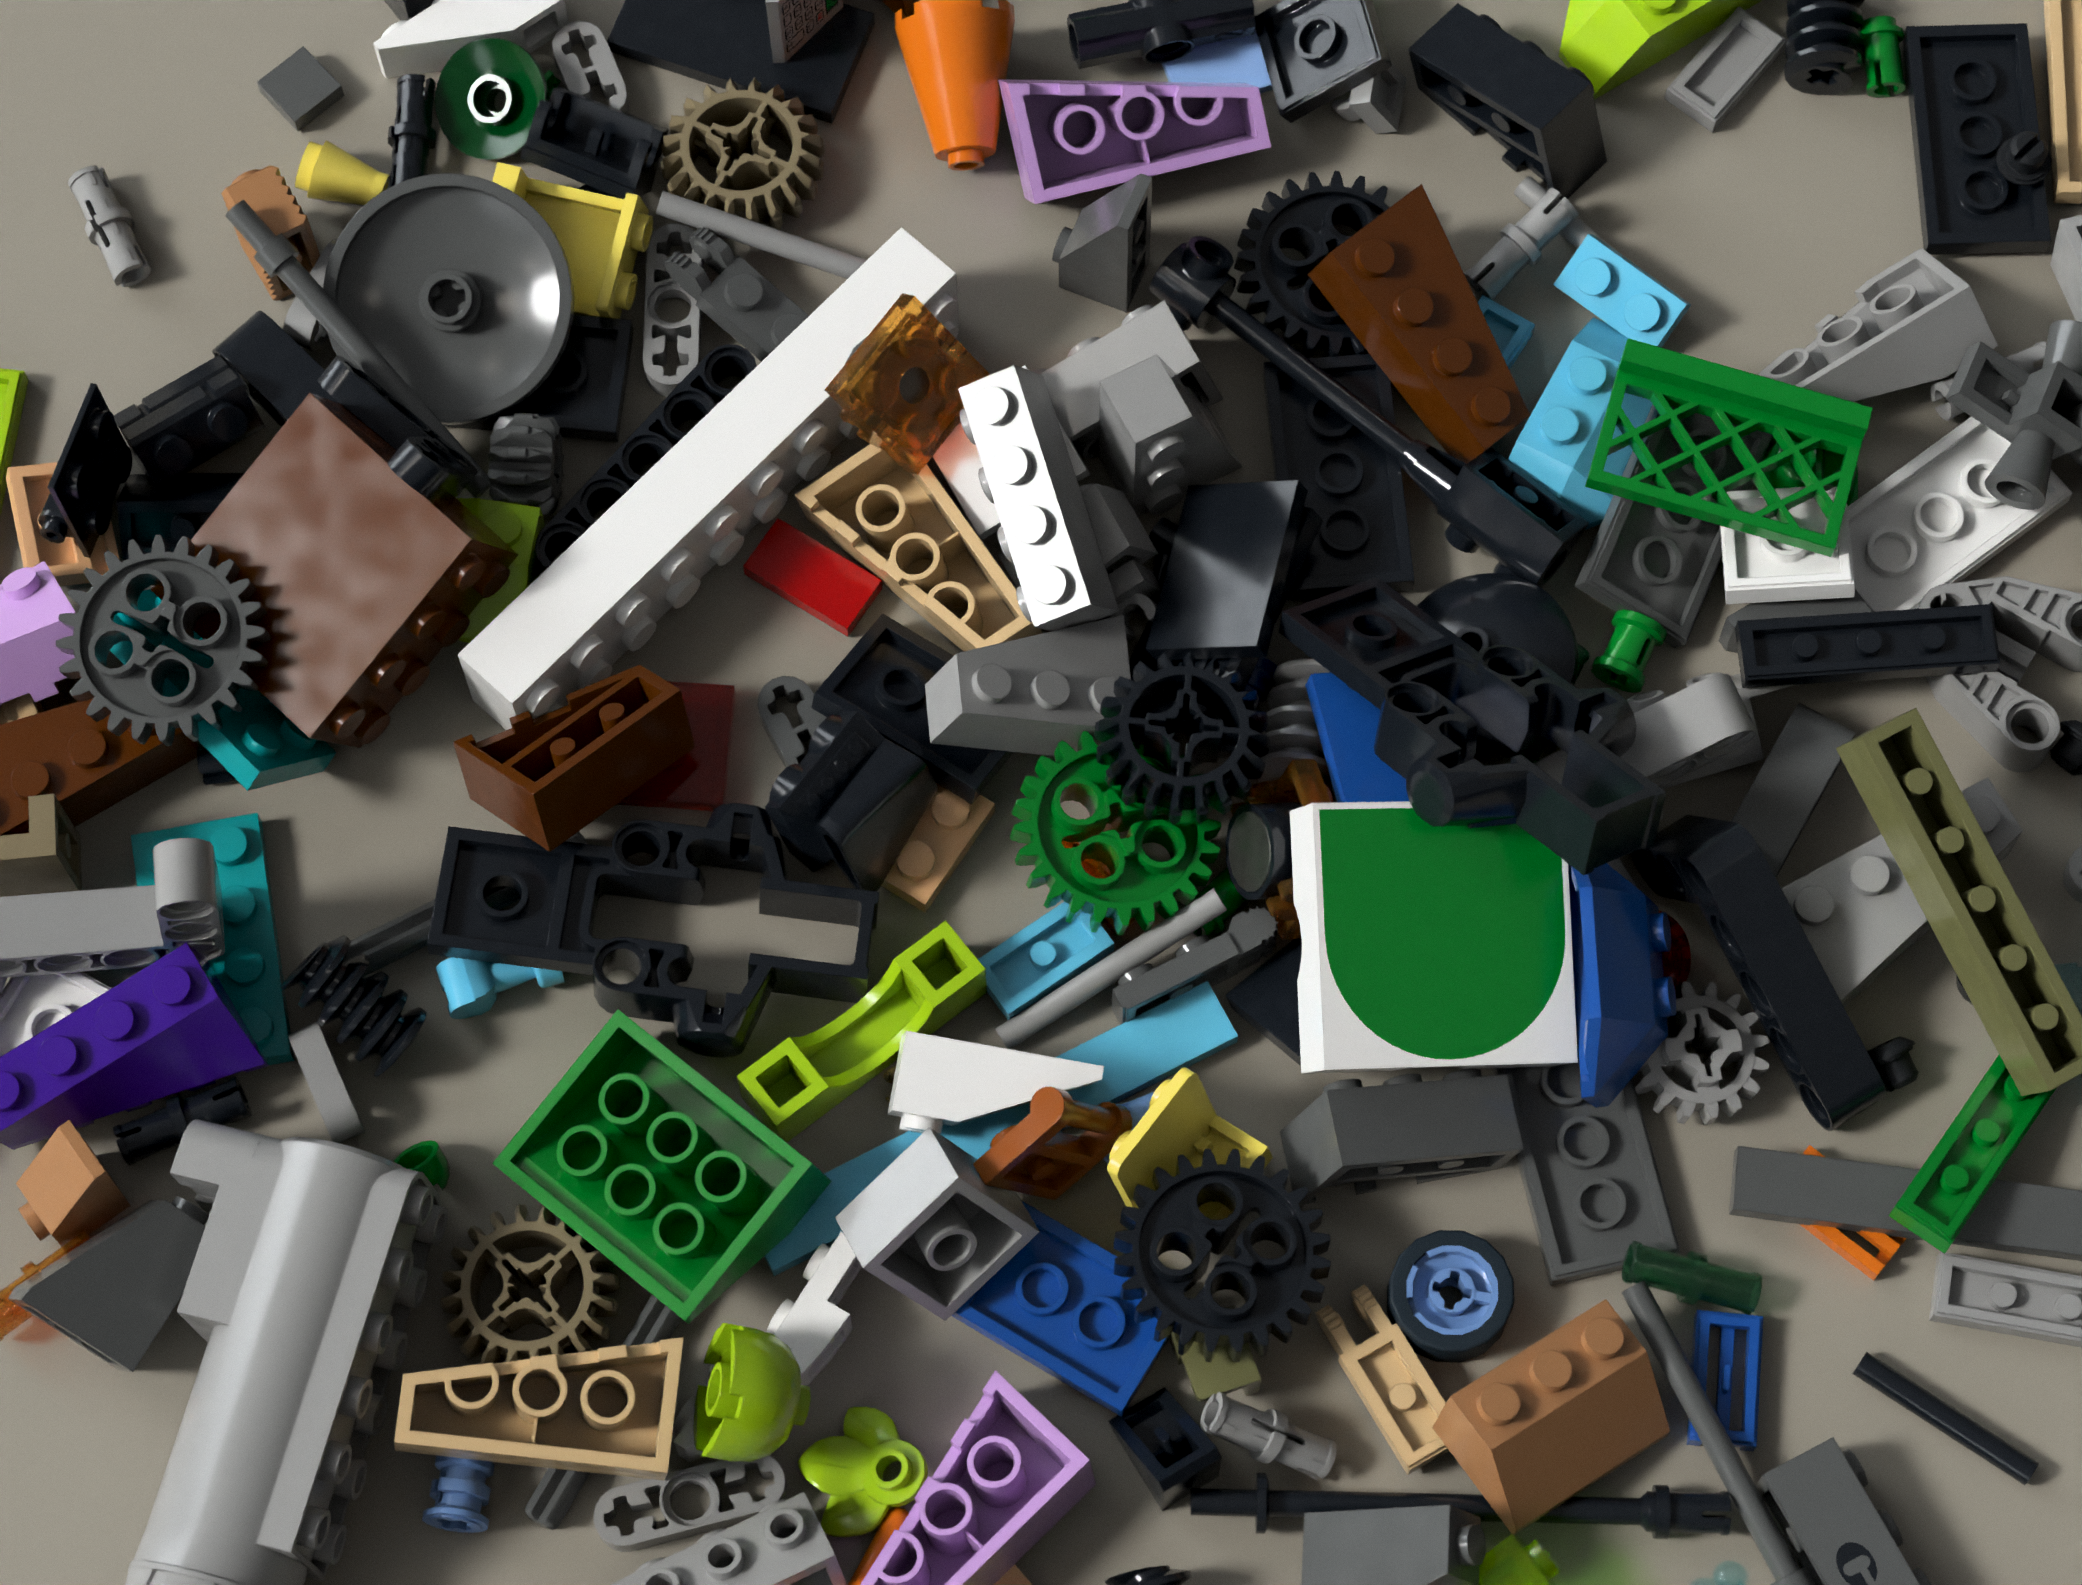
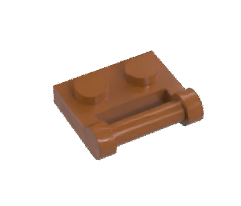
(1042, 1160)

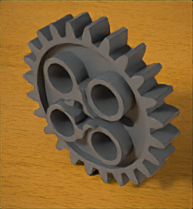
(136, 689)

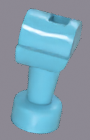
(474, 984)

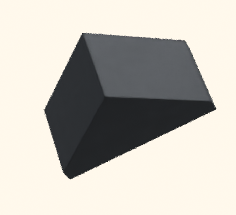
(1166, 1447)

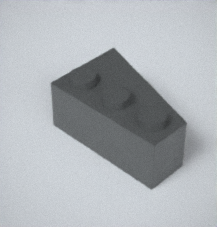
(1402, 1131)

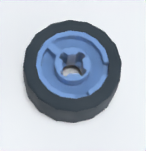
(1455, 1261)

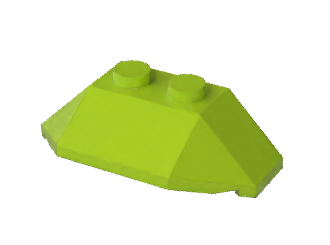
(1624, 37)

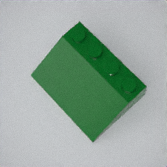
(660, 1169)

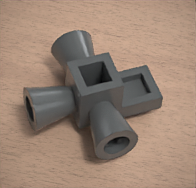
(2031, 411)

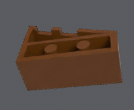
(580, 759)

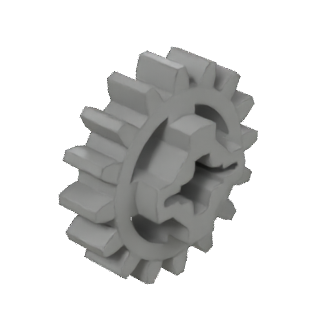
(1722, 1047)

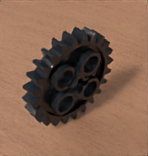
(1304, 223)
(1271, 1287)

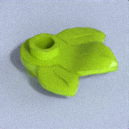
(853, 1469)

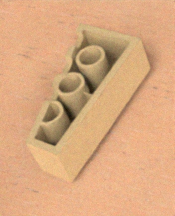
(918, 546)
(565, 1411)

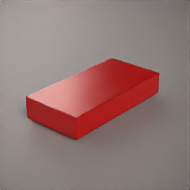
(812, 577)

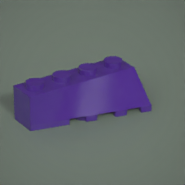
(124, 1049)

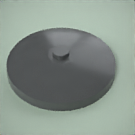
(456, 292)

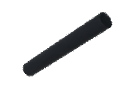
(1946, 1418)

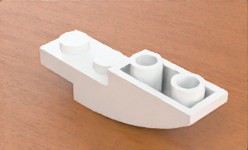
(809, 1326)

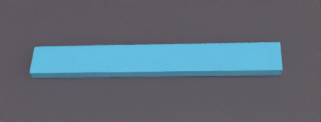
(1132, 1058)

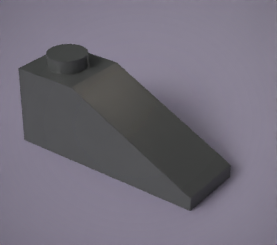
(1108, 245)

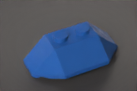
(1617, 980)

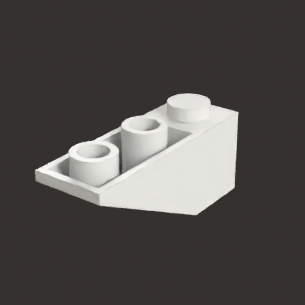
(447, 25)

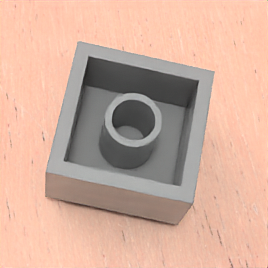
(935, 1225)

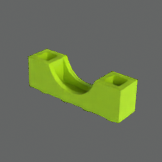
(821, 1069)

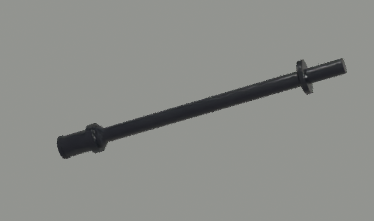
(1655, 1511)

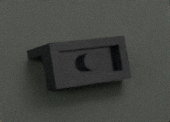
(171, 510)

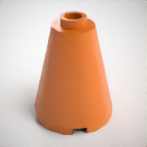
(954, 64)

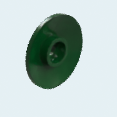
(468, 94)

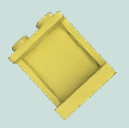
(597, 235)

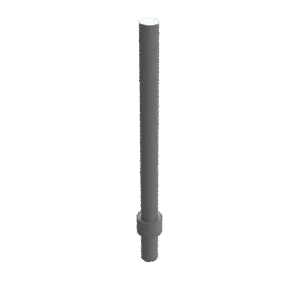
(278, 258)
(1714, 1438)

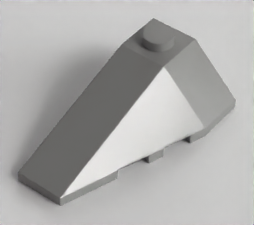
(1899, 335)

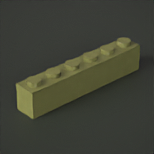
(1968, 901)

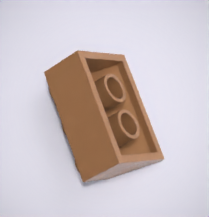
(1555, 1417)

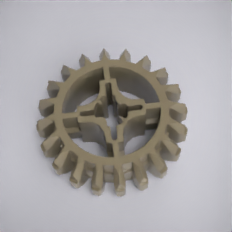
(730, 130)
(547, 1274)

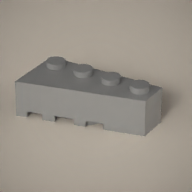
(1143, 333)
(1864, 911)

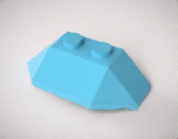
(1568, 418)

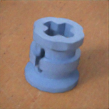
(459, 1495)

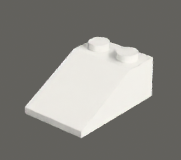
(963, 1080)

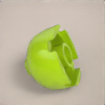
(749, 1396)

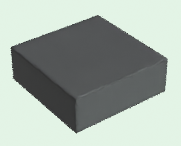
(300, 88)

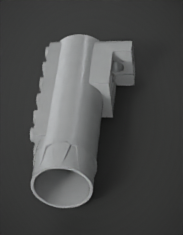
(303, 1319)

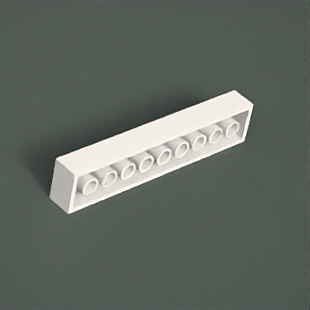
(695, 500)

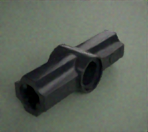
(1155, 29)

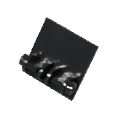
(86, 477)

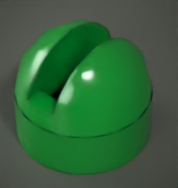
(426, 1158)

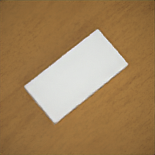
(1937, 520)

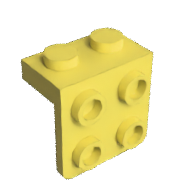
(1177, 1124)

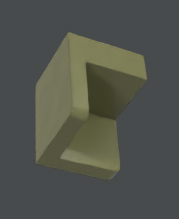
(1220, 1373)

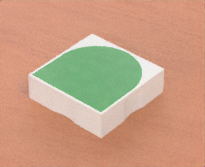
(1429, 943)

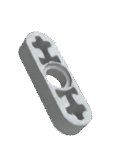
(656, 331)
(645, 1529)

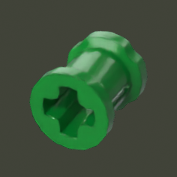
(1628, 650)

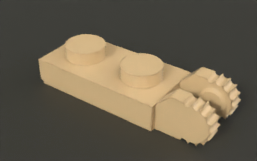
(1389, 1381)

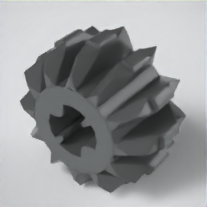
(526, 461)

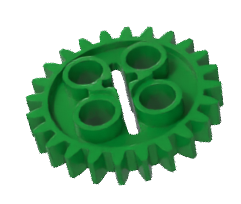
(1136, 881)

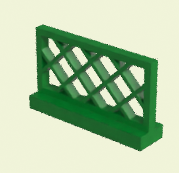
(1753, 405)

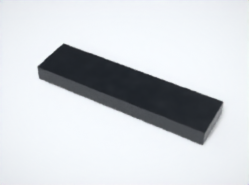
(1867, 646)

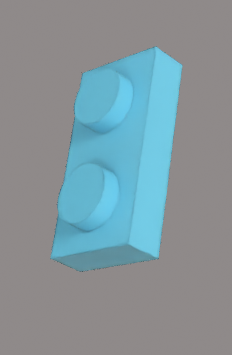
(1621, 293)
(1042, 959)

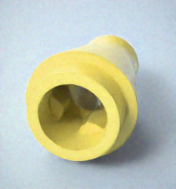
(338, 176)

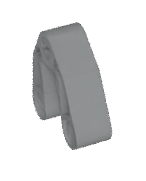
(1988, 704)

